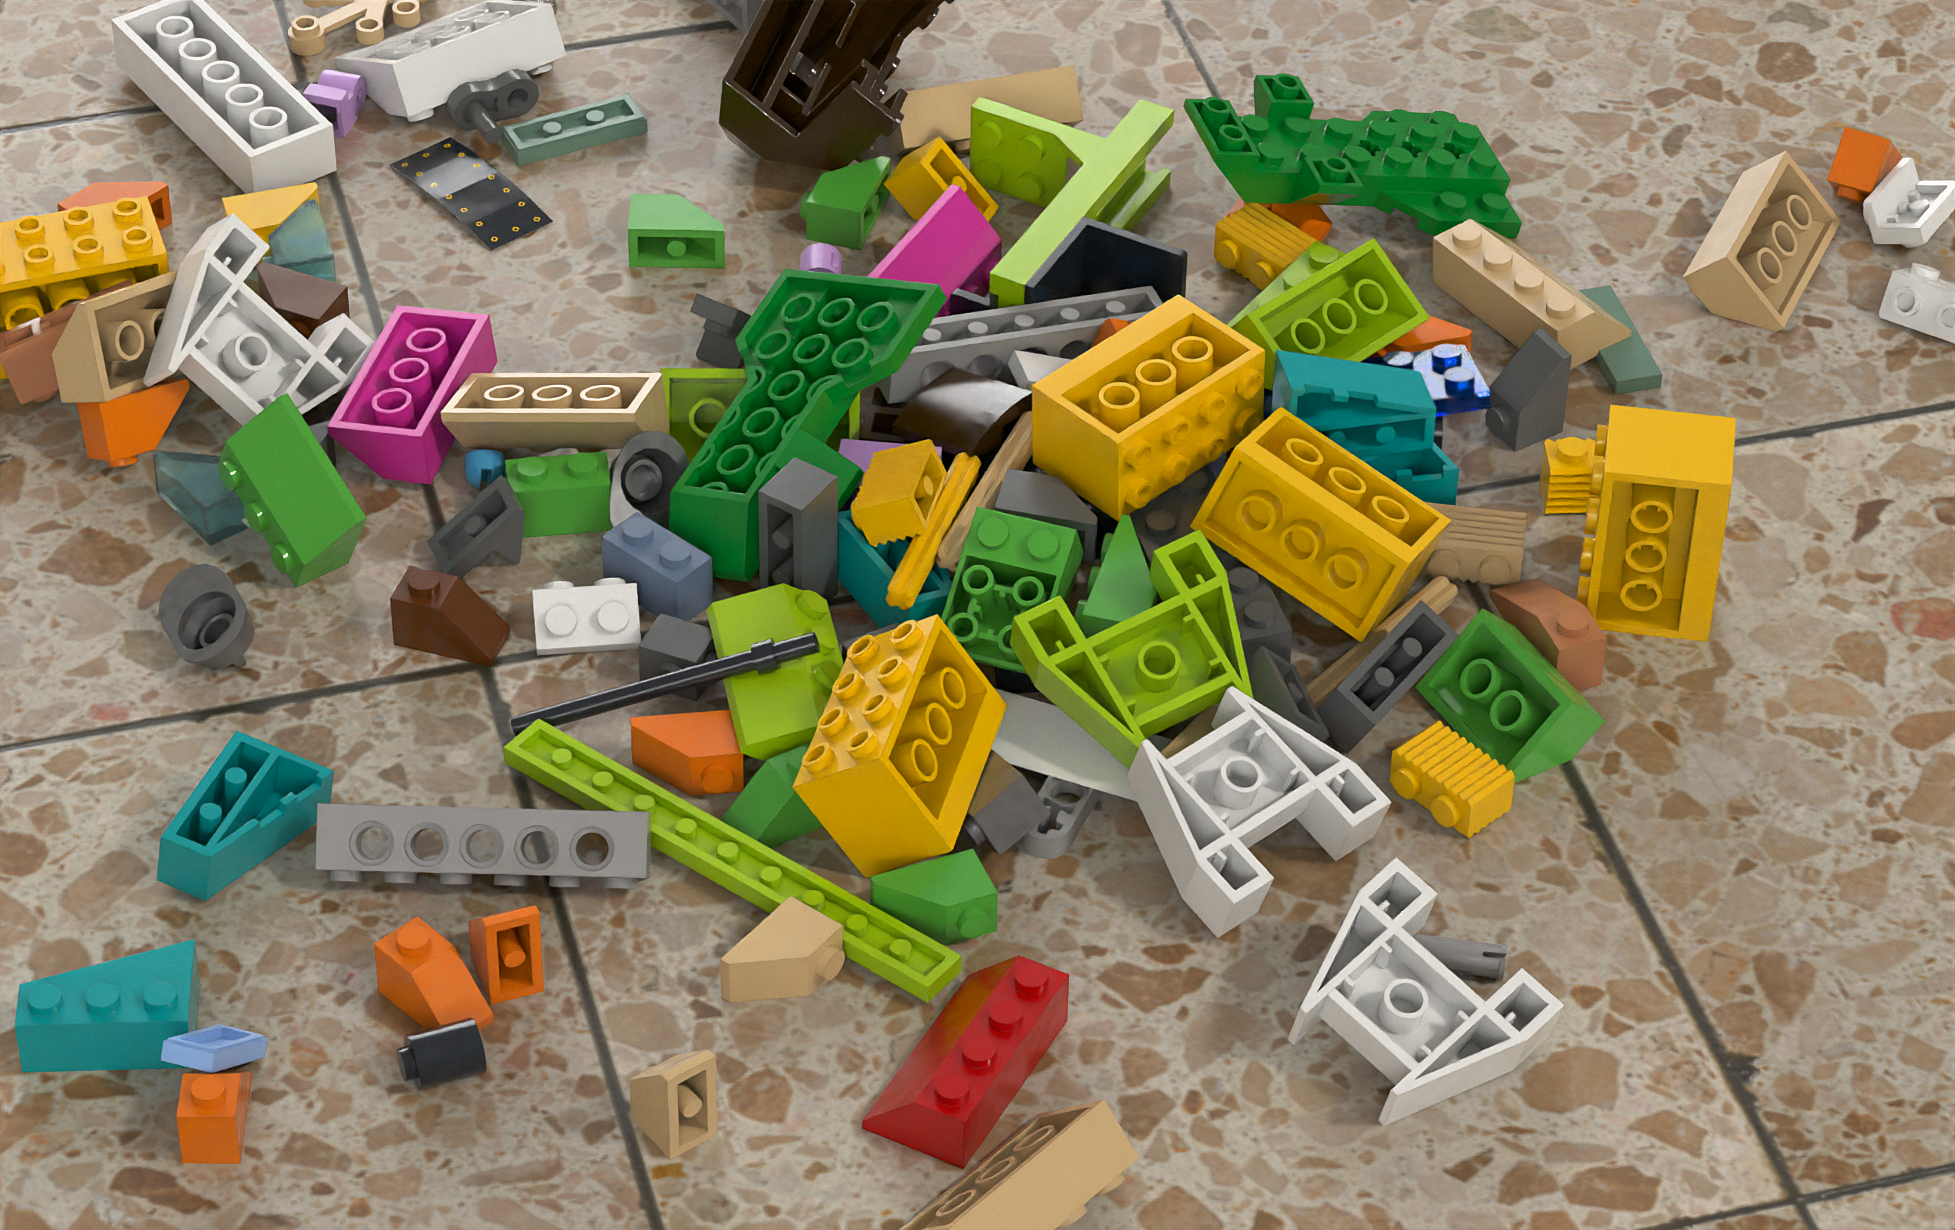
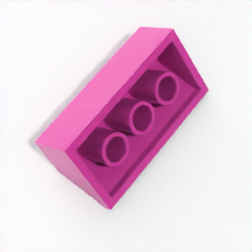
(947, 248)
(404, 384)

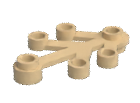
(308, 32)

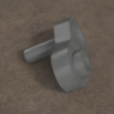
(482, 102)

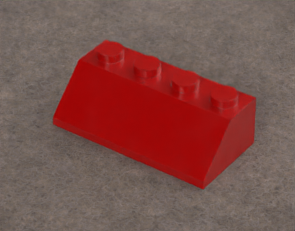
(973, 1060)

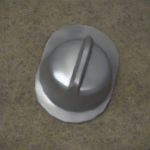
(645, 476)
(206, 617)

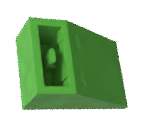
(1003, 572)
(1119, 586)

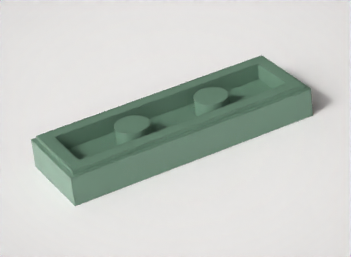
(573, 129)
(1628, 362)

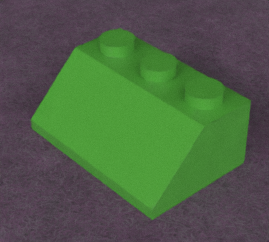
(292, 493)
(1509, 698)

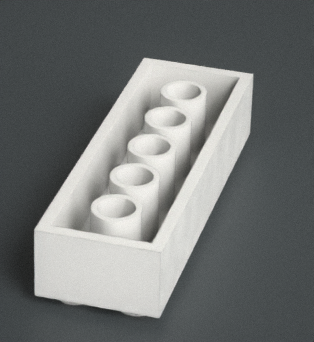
(224, 95)

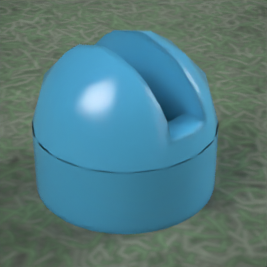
(483, 466)

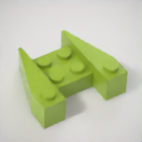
(1148, 666)

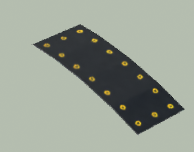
(473, 192)

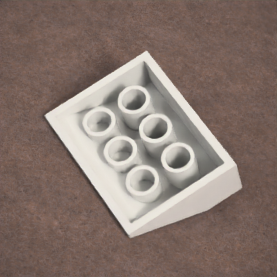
(428, 62)

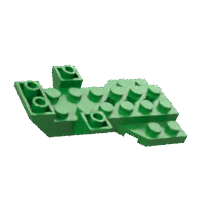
(1387, 161)
(805, 363)

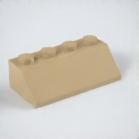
(947, 108)
(1763, 245)
(1519, 292)
(111, 342)
(556, 410)
(1037, 1175)

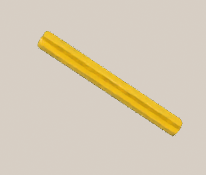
(923, 549)

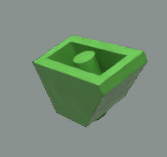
(847, 203)
(673, 233)
(770, 806)
(940, 897)

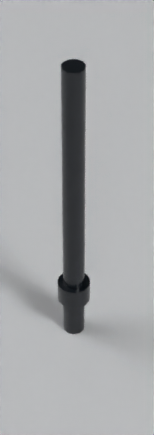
(763, 657)

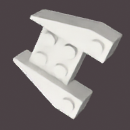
(237, 342)
(1238, 790)
(1410, 1009)

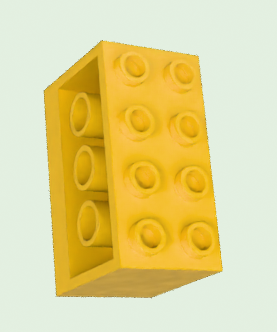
(75, 254)
(1148, 406)
(1656, 521)
(1320, 523)
(900, 746)

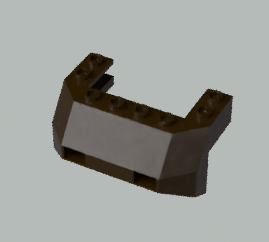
(832, 101)

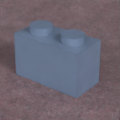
(668, 570)

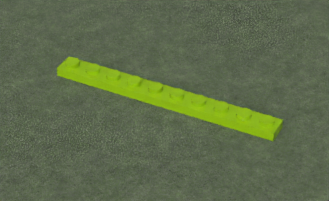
(733, 857)

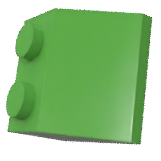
(562, 493)

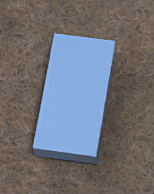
(214, 1048)

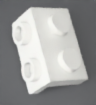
(1907, 209)
(1920, 301)
(586, 617)

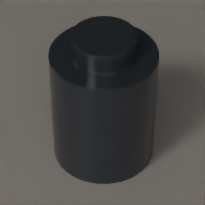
(442, 1054)

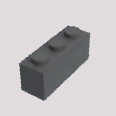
(800, 529)
(1385, 675)

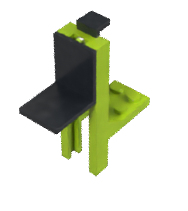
(1085, 232)

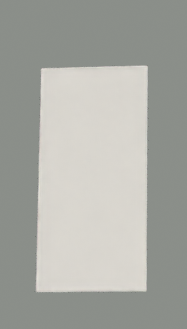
(1052, 744)

